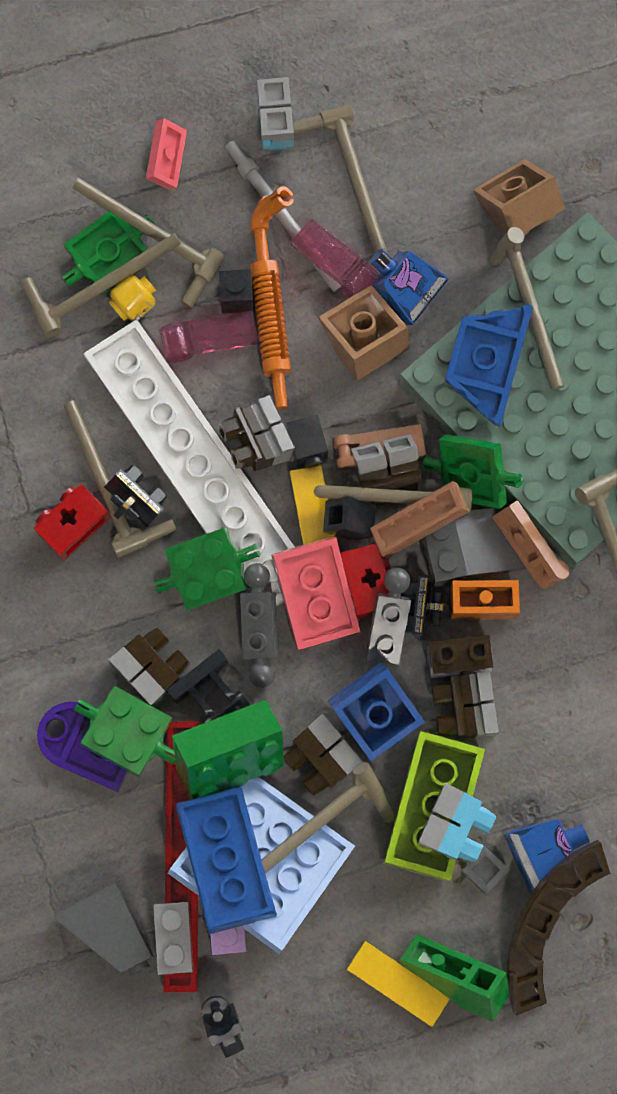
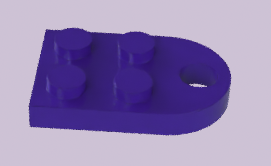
(67, 749)

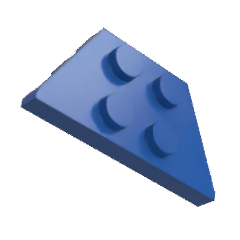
(487, 359)

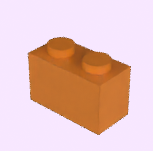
(484, 600)

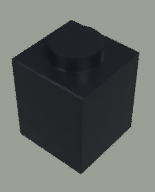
(236, 291)
(308, 441)
(349, 518)

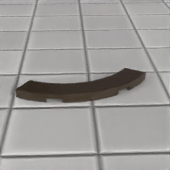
(539, 918)

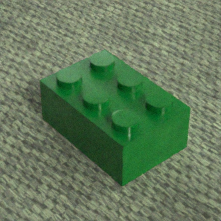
(229, 750)

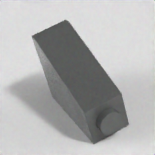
(108, 929)

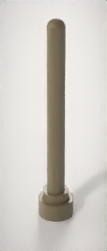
(380, 495)

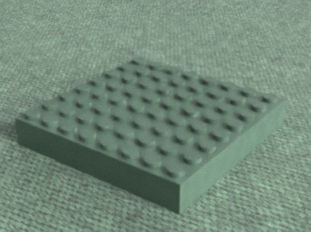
(548, 434)

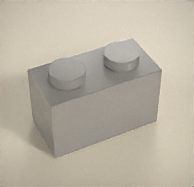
(173, 938)

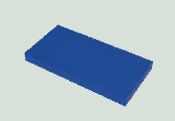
(225, 860)

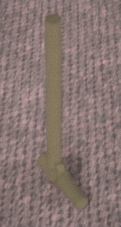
(339, 120)
(510, 247)
(205, 263)
(50, 316)
(593, 495)
(127, 538)
(364, 785)

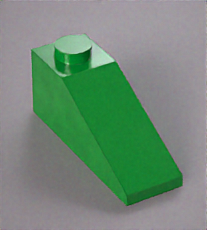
(458, 977)

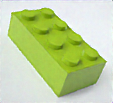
(431, 766)

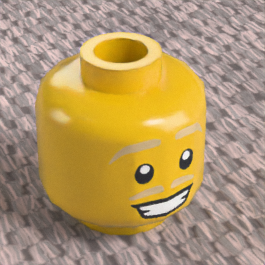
(132, 297)

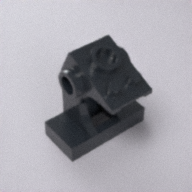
(202, 682)

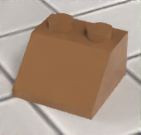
(520, 197)
(365, 332)

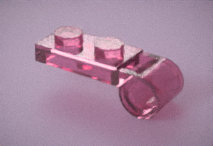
(334, 258)
(207, 334)

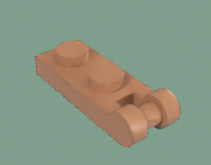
(345, 442)
(530, 546)

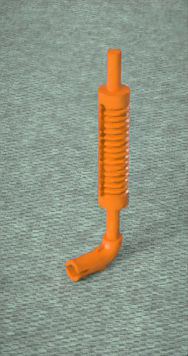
(268, 297)

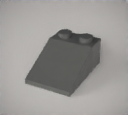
(469, 550)

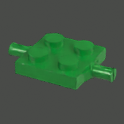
(103, 248)
(474, 466)
(206, 568)
(126, 731)

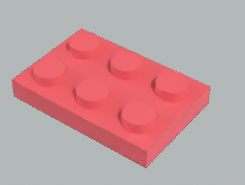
(315, 593)

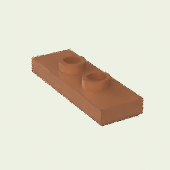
(420, 519)

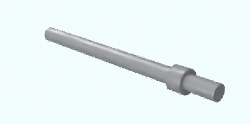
(249, 170)

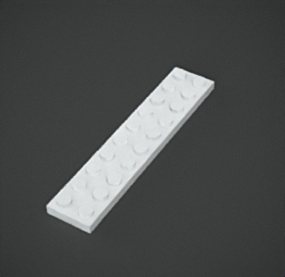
(186, 445)

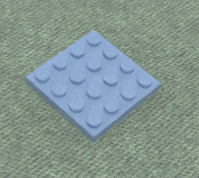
(297, 878)

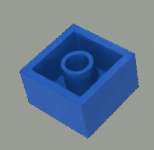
(376, 711)

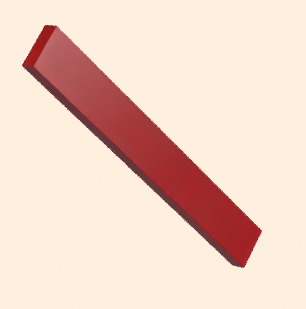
(174, 846)

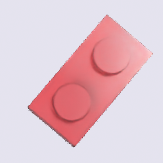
(166, 154)

